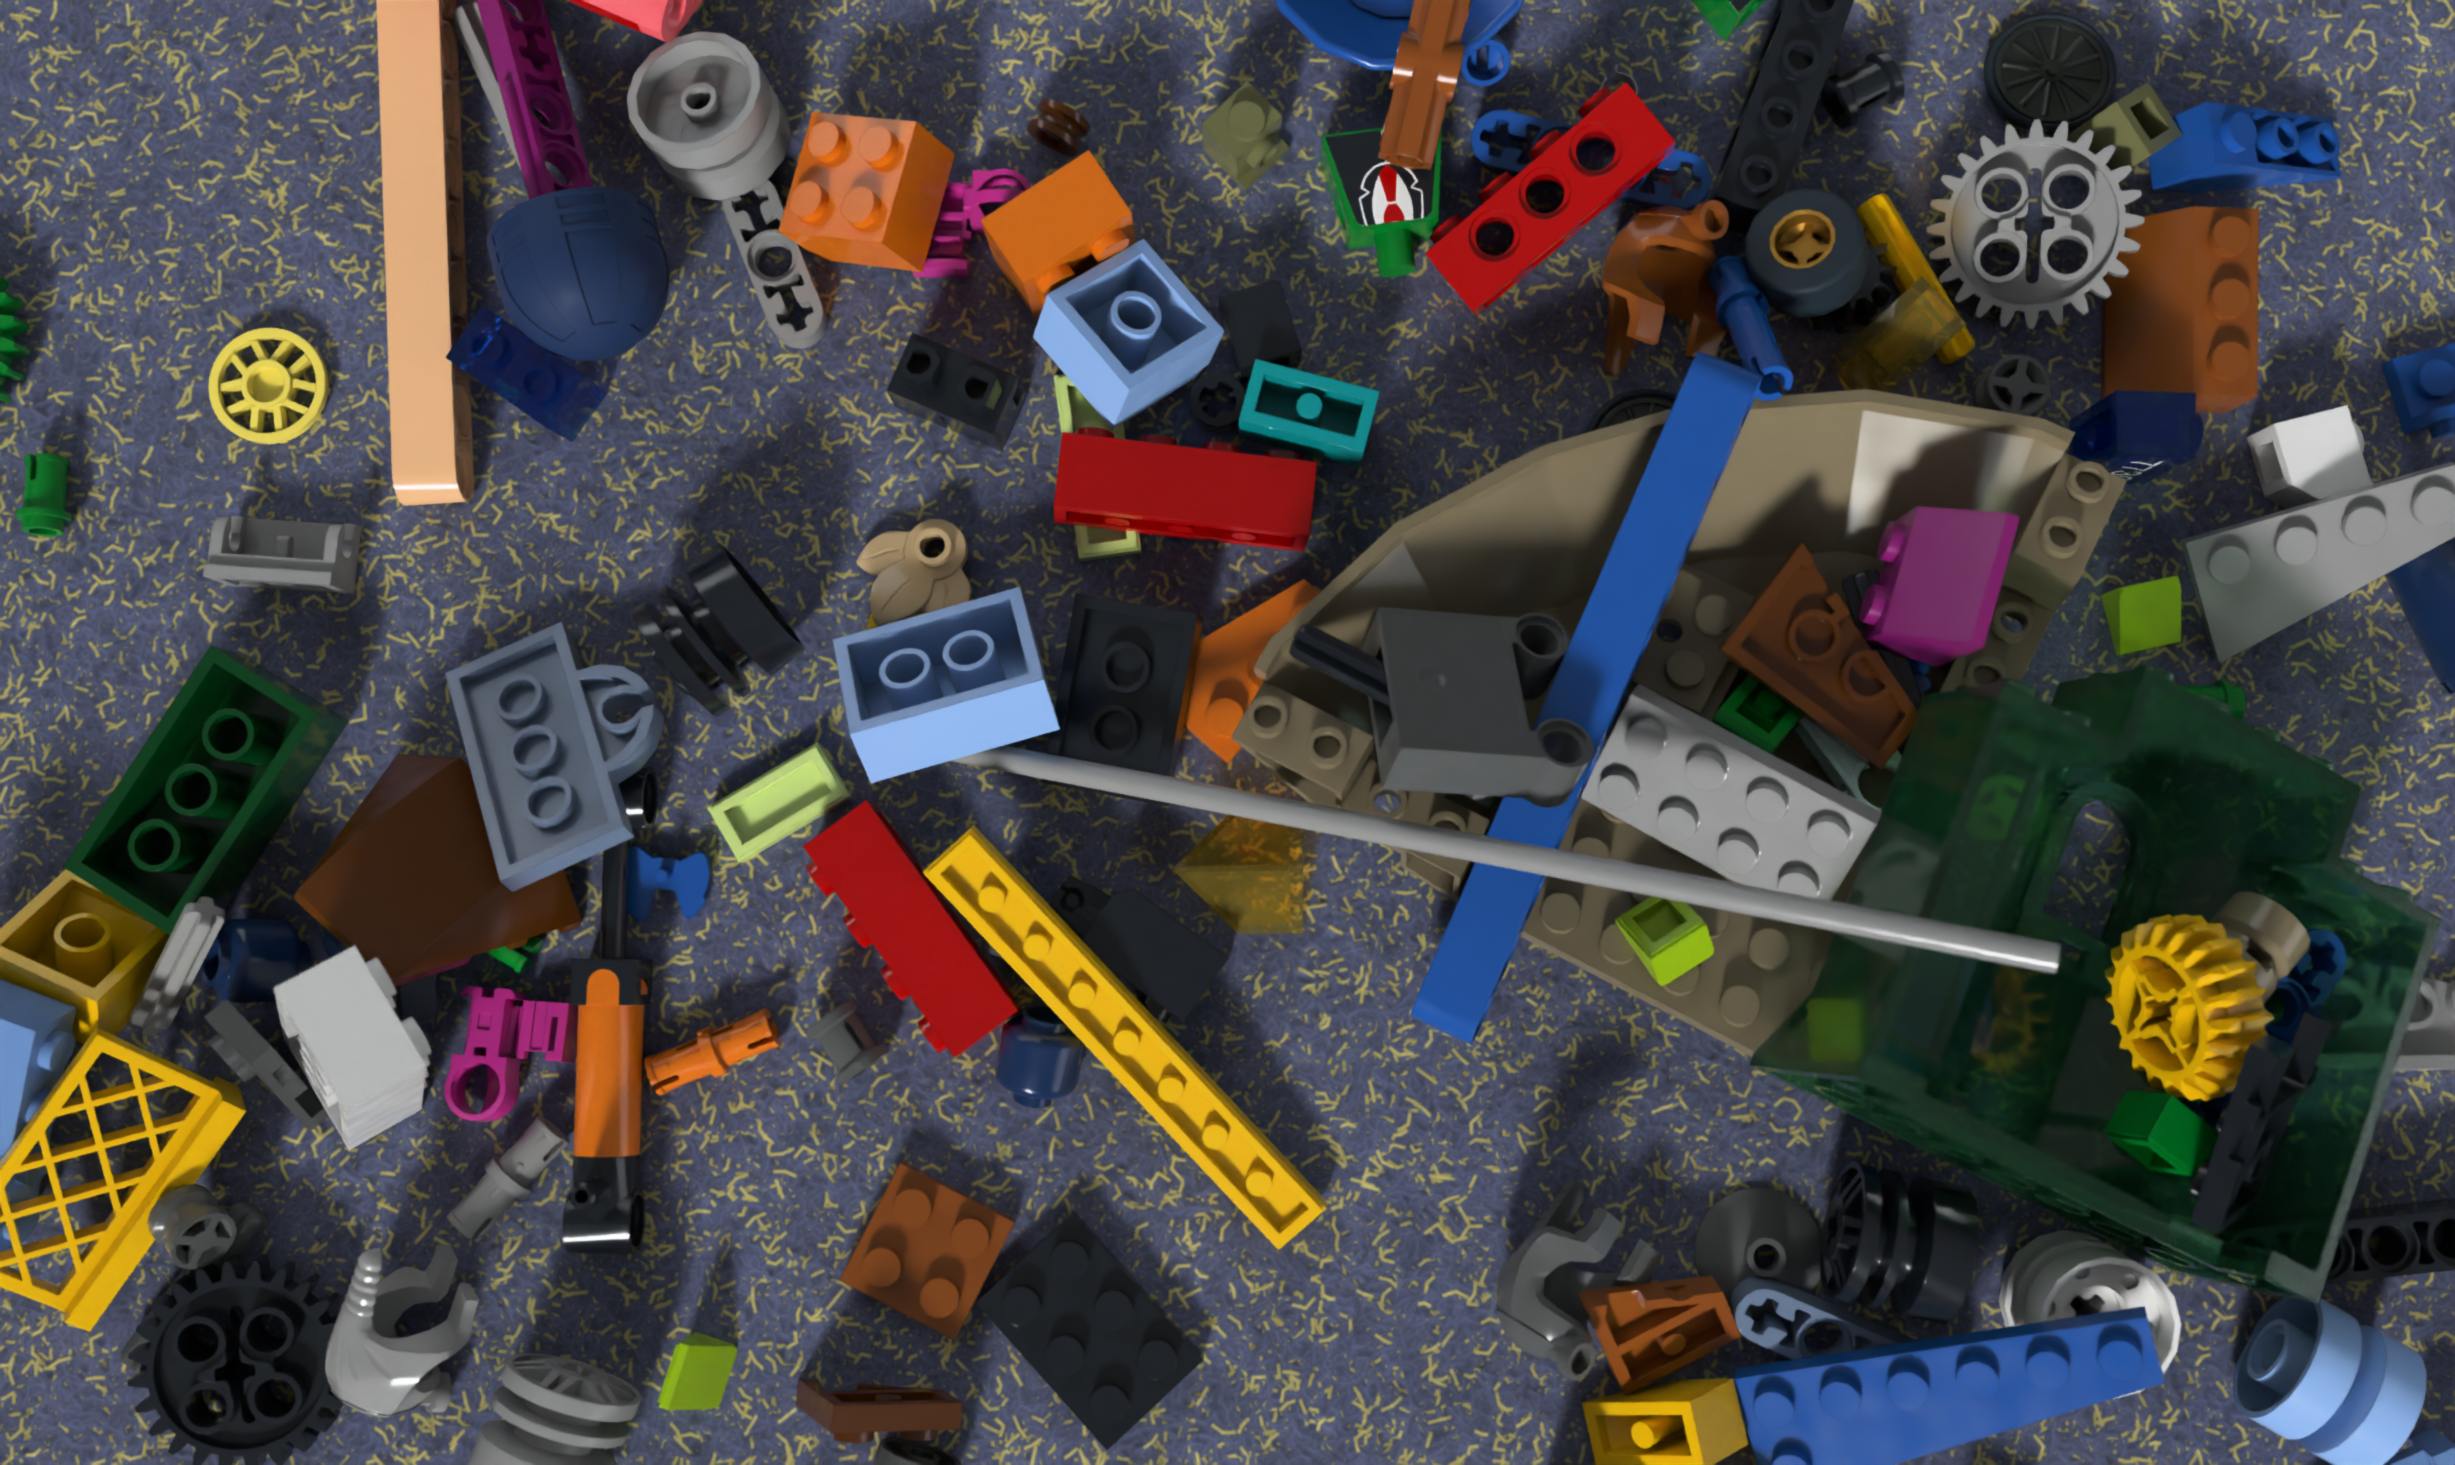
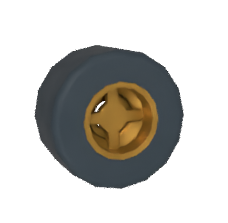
(1794, 232)

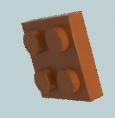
(928, 1250)

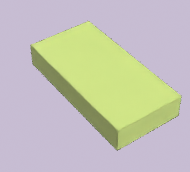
(779, 802)

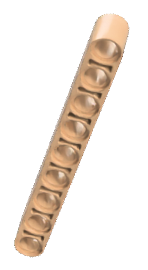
(424, 251)

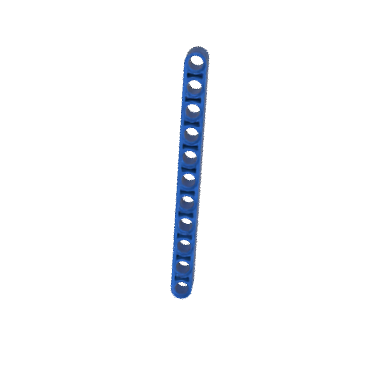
(1593, 680)

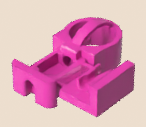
(961, 207)
(500, 1029)

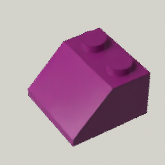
(1938, 582)

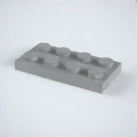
(1727, 800)

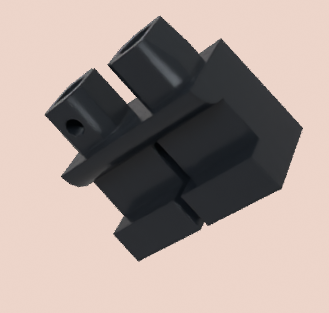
(957, 392)

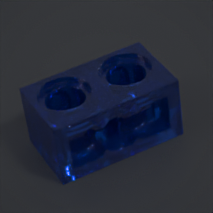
(526, 374)

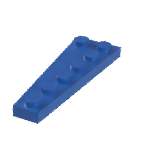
(1941, 1391)

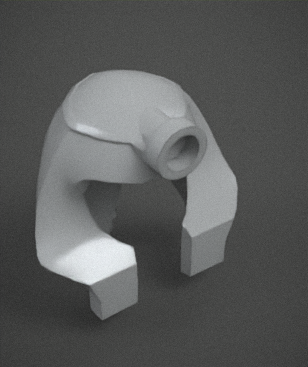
(388, 1373)

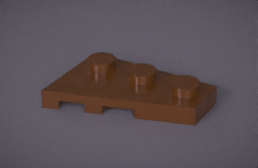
(1818, 663)

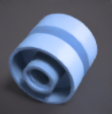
(2330, 1383)

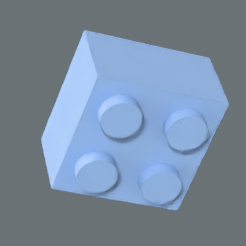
(1127, 333)

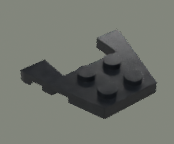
(2257, 1119)

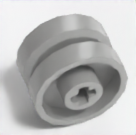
(709, 115)

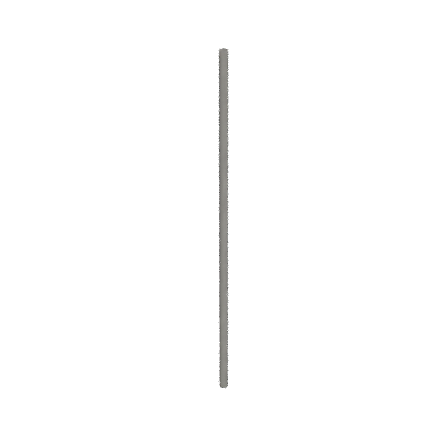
(1531, 858)

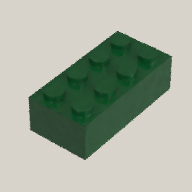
(206, 790)

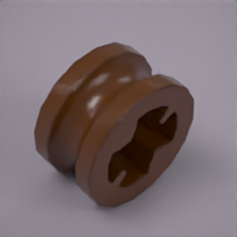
(1058, 127)

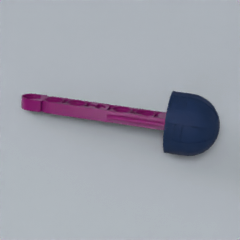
(575, 259)

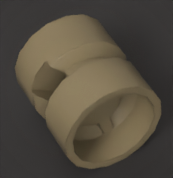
(2268, 936)

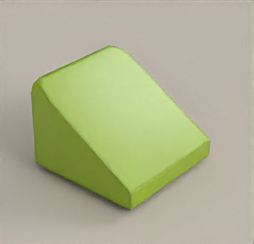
(2144, 615)
(1666, 937)
(697, 1373)

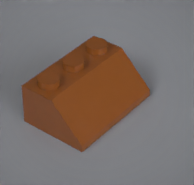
(2186, 309)

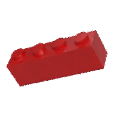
(1184, 490)
(912, 930)

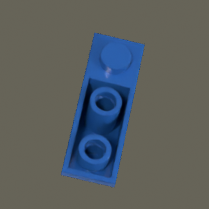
(2245, 149)

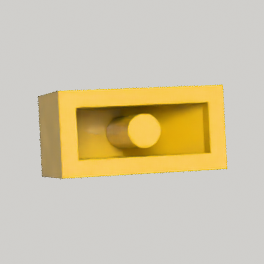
(1667, 1424)

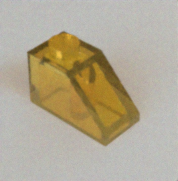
(1898, 340)

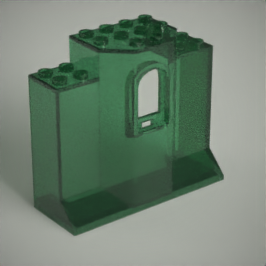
(2021, 1063)

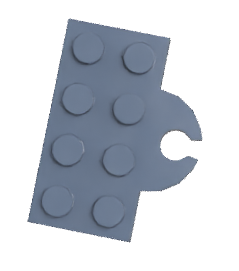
(550, 751)

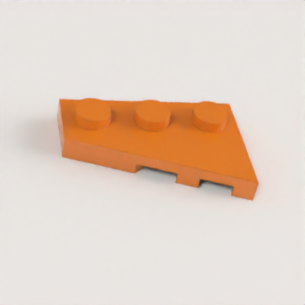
(1225, 665)

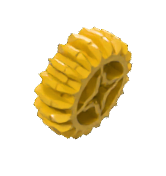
(2185, 1004)

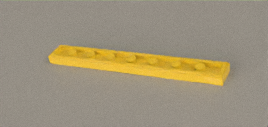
(1125, 1037)

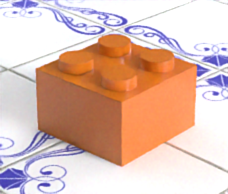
(867, 191)
(1058, 230)

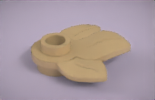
(908, 578)

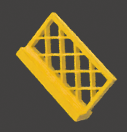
(124, 1236)

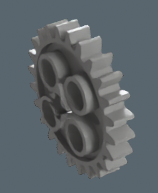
(2095, 224)

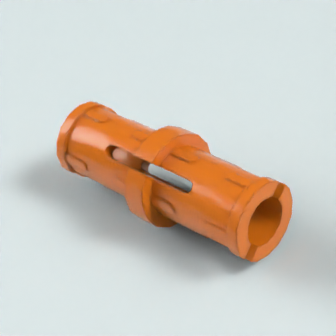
(712, 1052)

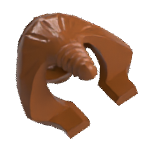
(1661, 268)

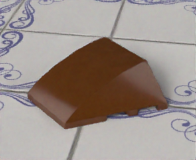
(420, 878)

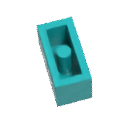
(1307, 413)

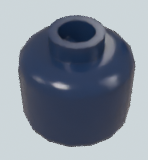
(253, 959)
(1038, 1057)

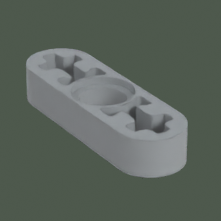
(751, 251)

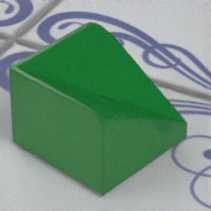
(2161, 1133)

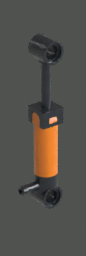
(605, 1201)

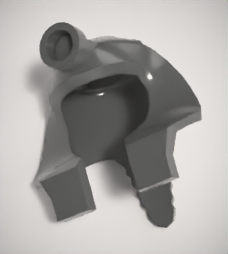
(1540, 1289)

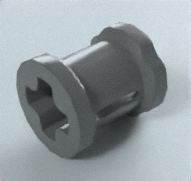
(847, 1041)

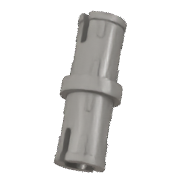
(508, 1179)

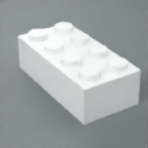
(353, 1045)

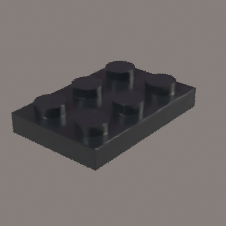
(1125, 687)
(1090, 1330)

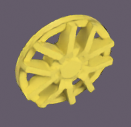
(268, 386)

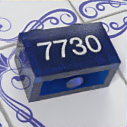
(2138, 433)

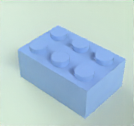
(944, 685)

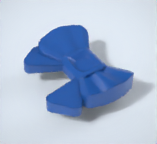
(687, 877)

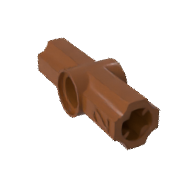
(1423, 82)

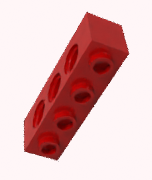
(1607, 116)

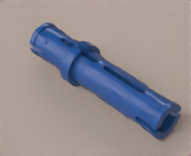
(1745, 317)

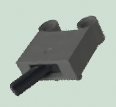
(1452, 701)

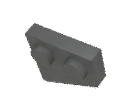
(252, 1055)

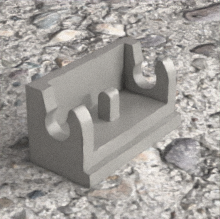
(283, 554)

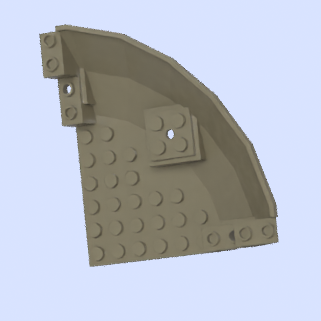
(1536, 541)

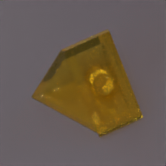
(1249, 875)

